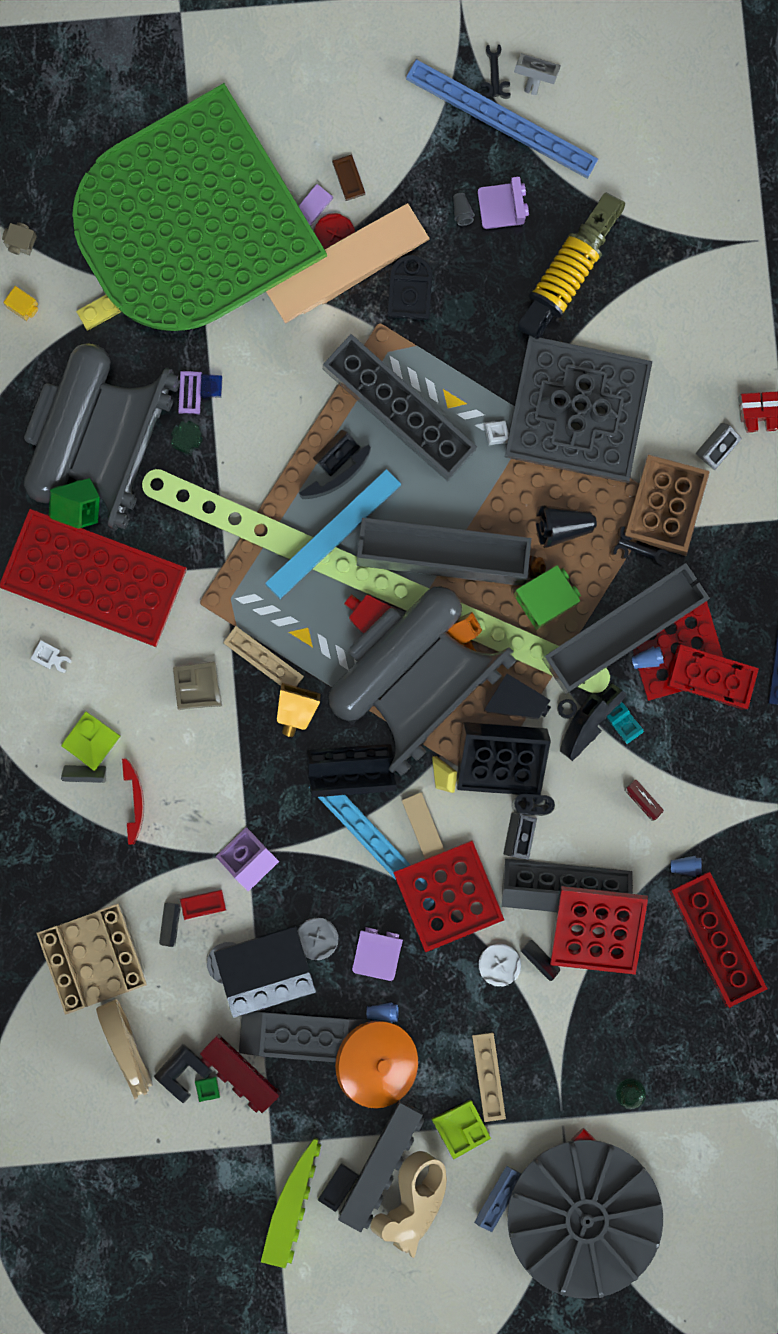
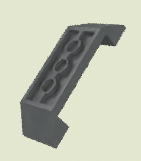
(294, 1035)

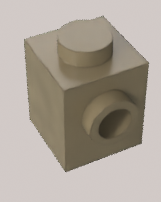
(19, 239)

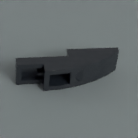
(585, 723)

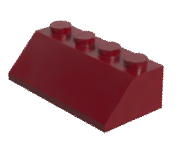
(240, 1073)

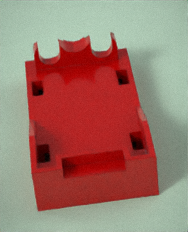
(712, 677)

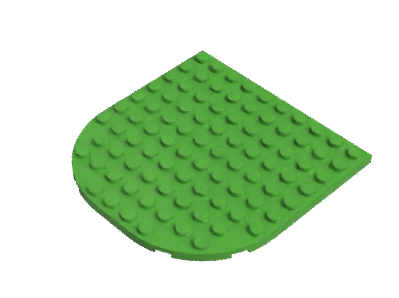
(190, 218)

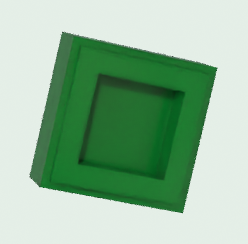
(207, 1089)

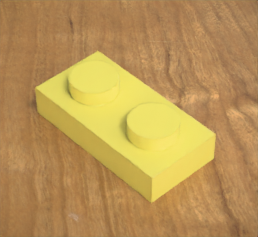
(97, 312)

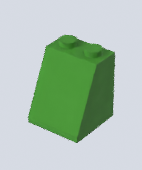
(547, 596)

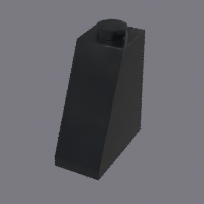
(517, 700)

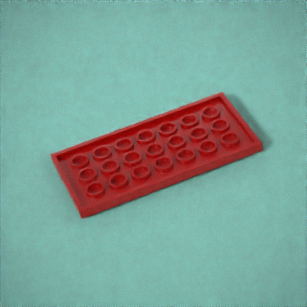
(93, 578)

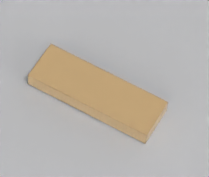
(423, 825)

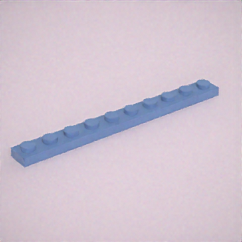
(502, 119)

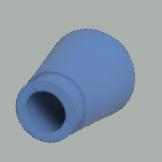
(649, 658)
(687, 866)
(383, 1012)

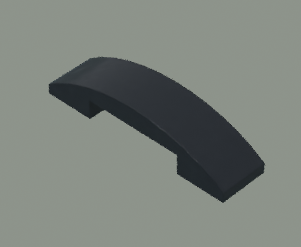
(316, 490)

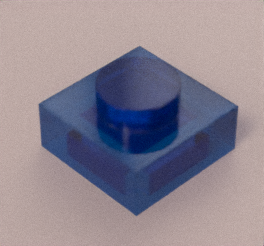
(211, 386)

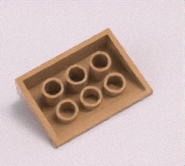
(667, 504)

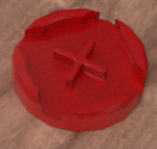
(333, 229)

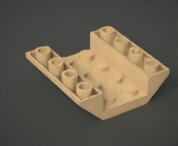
(91, 959)

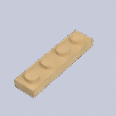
(262, 658)
(488, 1077)

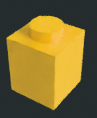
(21, 303)

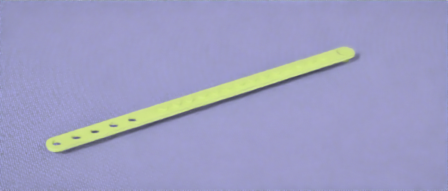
(343, 568)

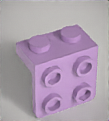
(503, 204)
(377, 954)

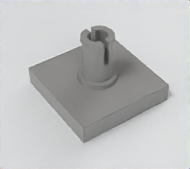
(536, 71)

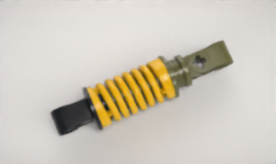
(570, 267)

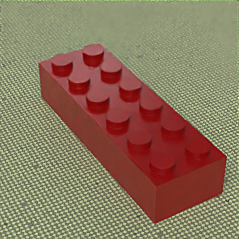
(718, 939)

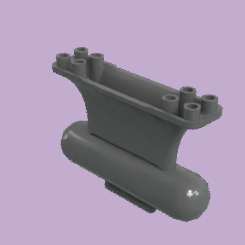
(94, 431)
(413, 672)

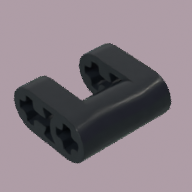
(527, 798)
(176, 1066)

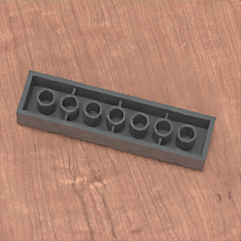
(399, 407)

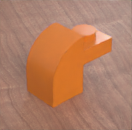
(465, 630)

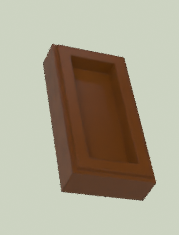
(348, 177)

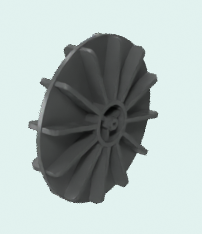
(585, 1219)

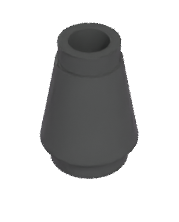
(462, 210)

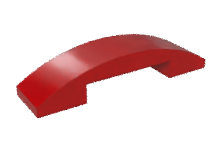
(134, 828)

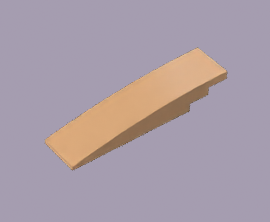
(349, 263)

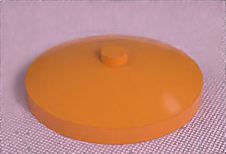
(376, 1064)

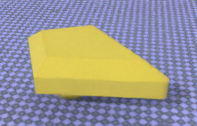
(444, 775)

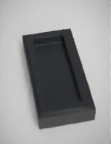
(338, 1187)

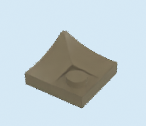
(197, 686)

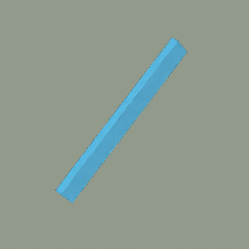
(333, 534)
(371, 838)

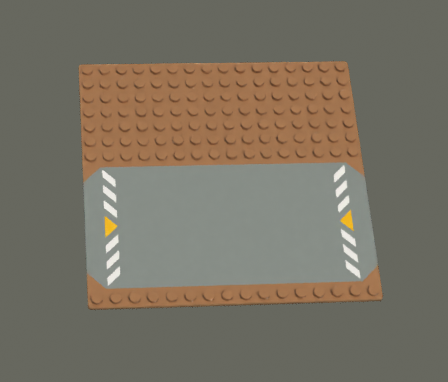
(484, 495)

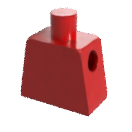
(365, 611)

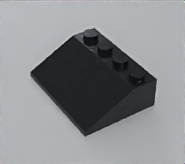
(502, 758)
(264, 971)

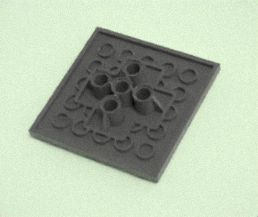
(543, 430)

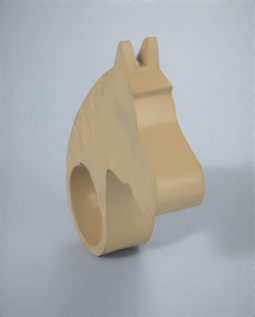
(122, 1044)
(418, 1204)

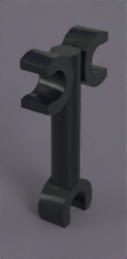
(495, 88)
(624, 544)

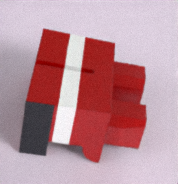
(757, 408)

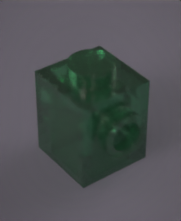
(186, 437)

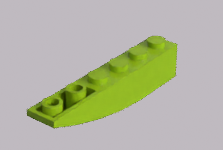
(290, 1210)

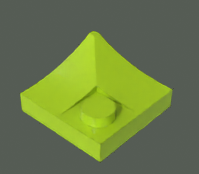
(90, 740)
(461, 1129)

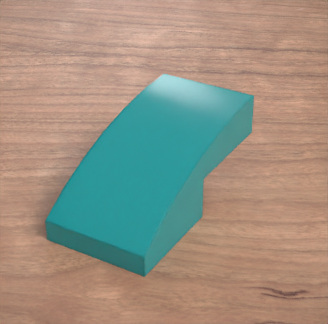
(624, 723)

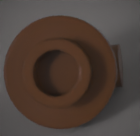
(536, 567)

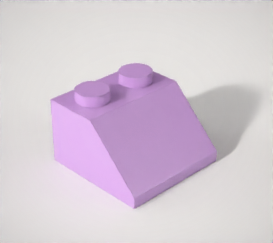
(247, 859)

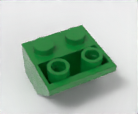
(75, 504)

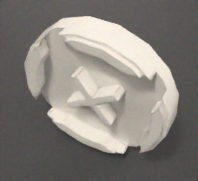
(499, 964)

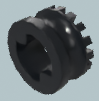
(573, 708)

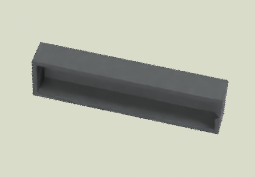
(444, 551)
(625, 628)

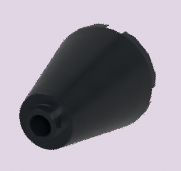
(562, 524)

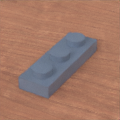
(497, 1200)

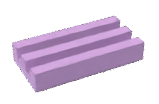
(189, 410)

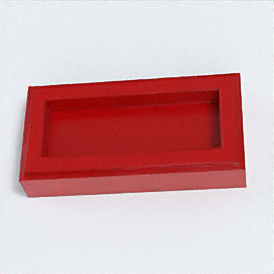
(203, 904)

